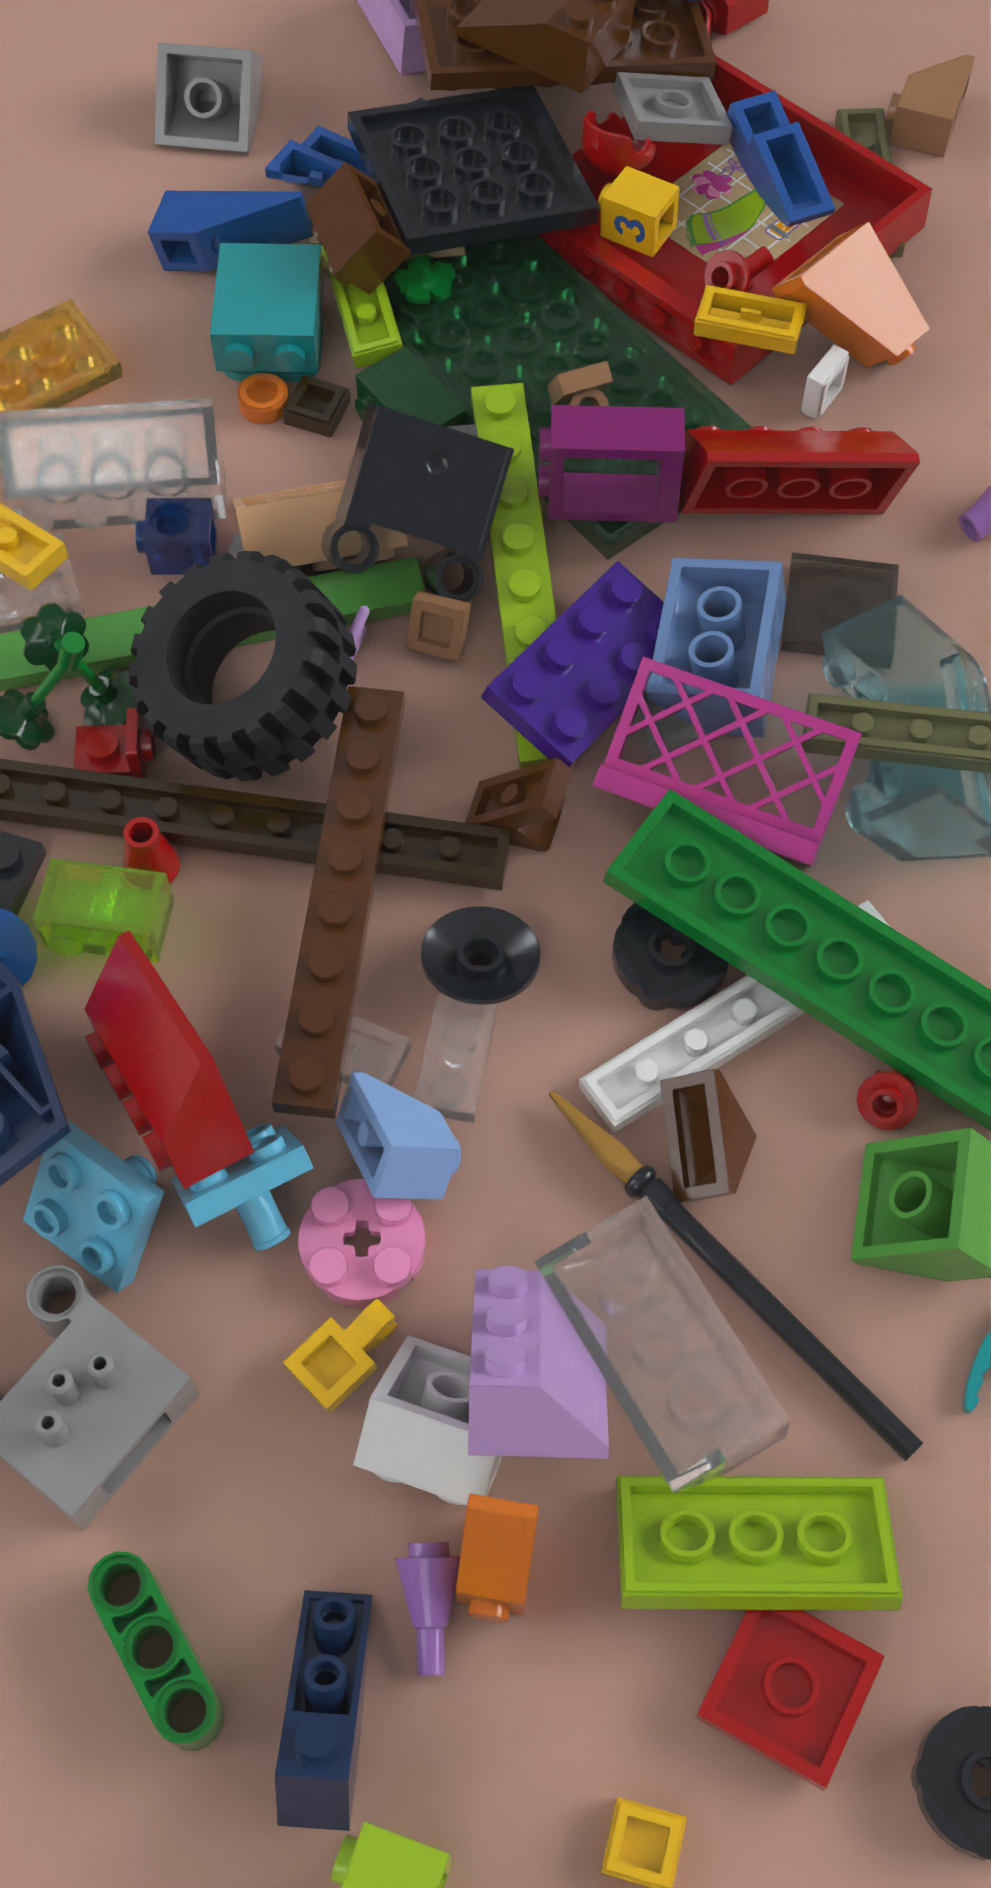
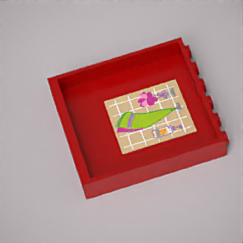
(726, 213)

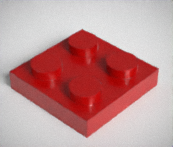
(791, 1691)

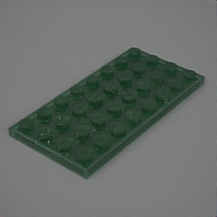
(530, 316)

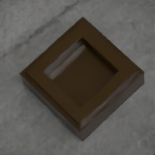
(316, 406)

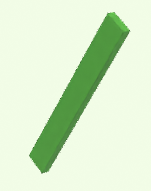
(382, 588)

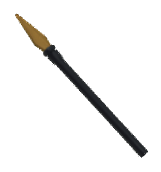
(642, 1182)

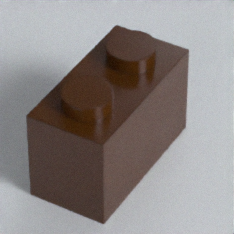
(356, 229)

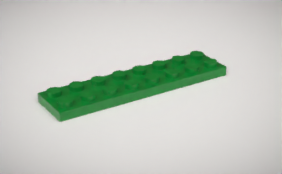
(813, 950)

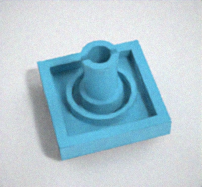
(247, 1185)
(95, 1206)

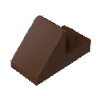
(523, 801)

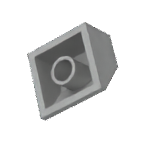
(207, 97)

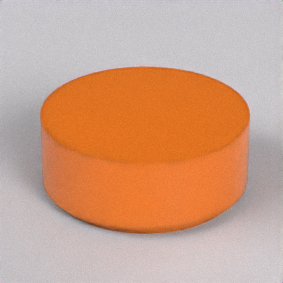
(262, 398)

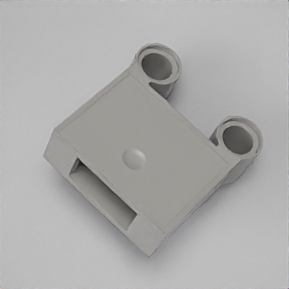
(87, 1402)

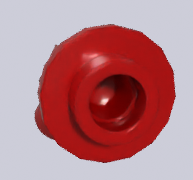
(733, 271)
(887, 1100)

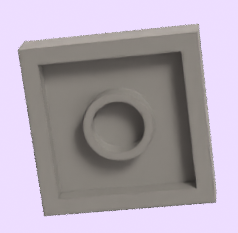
(672, 108)

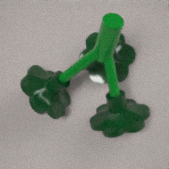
(58, 642)

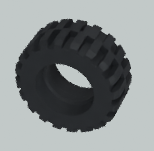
(197, 629)

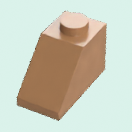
(929, 106)

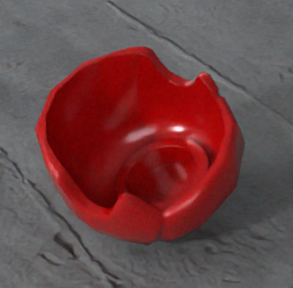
(612, 147)

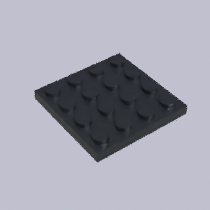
(472, 169)

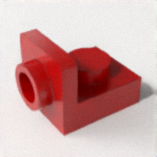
(115, 747)

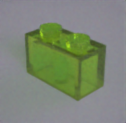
(92, 904)

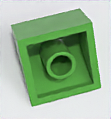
(926, 1206)

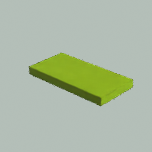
(757, 1544)

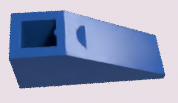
(194, 224)

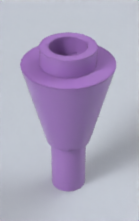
(429, 1591)

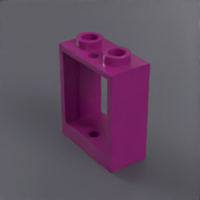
(613, 434)

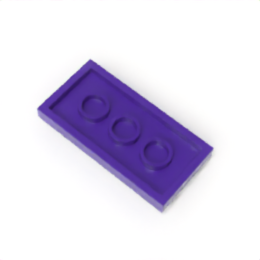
(580, 667)

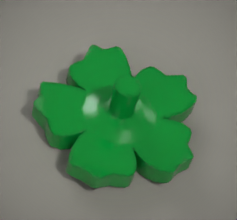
(425, 281)

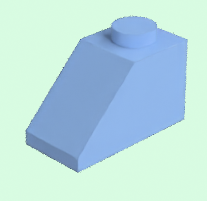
(397, 1141)

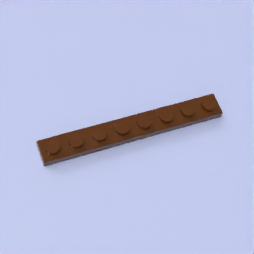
(339, 906)

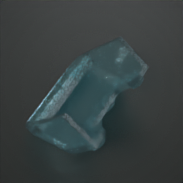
(908, 659)

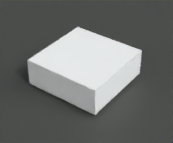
(825, 382)

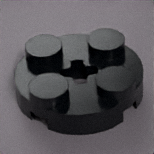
(658, 980)
(945, 1780)

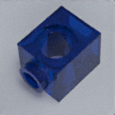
(177, 534)

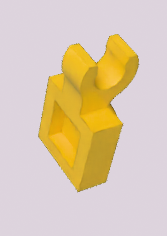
(335, 1359)

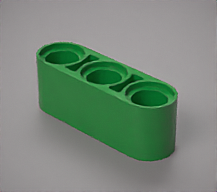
(129, 1629)

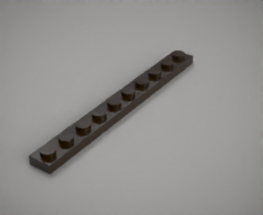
(244, 822)

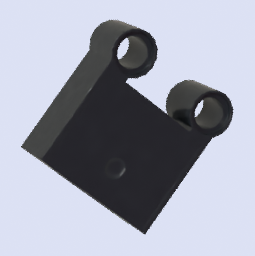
(424, 485)

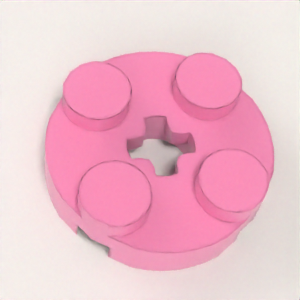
(335, 1267)

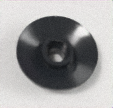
(480, 938)

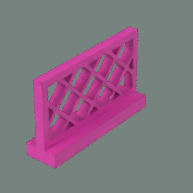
(764, 828)

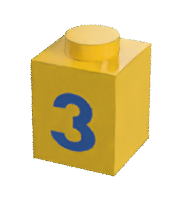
(638, 211)

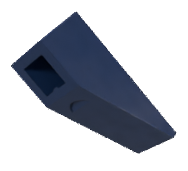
(324, 1712)

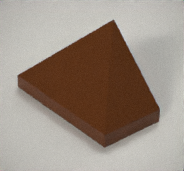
(705, 1135)

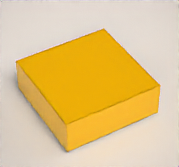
(643, 1844)

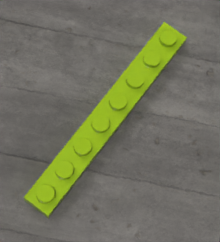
(516, 533)

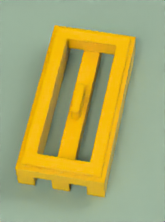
(753, 323)

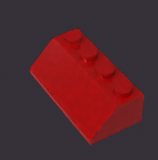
(793, 471)
(163, 1068)

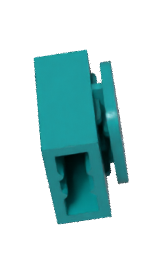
(268, 310)

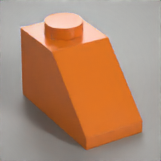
(496, 1557)

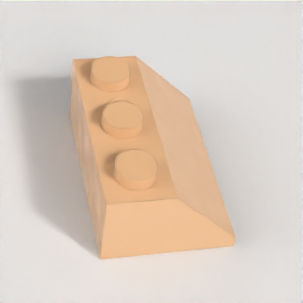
(294, 521)

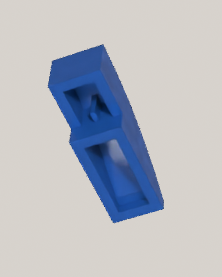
(778, 160)

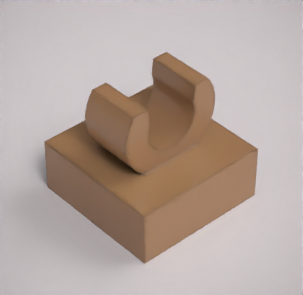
(581, 385)
(438, 625)

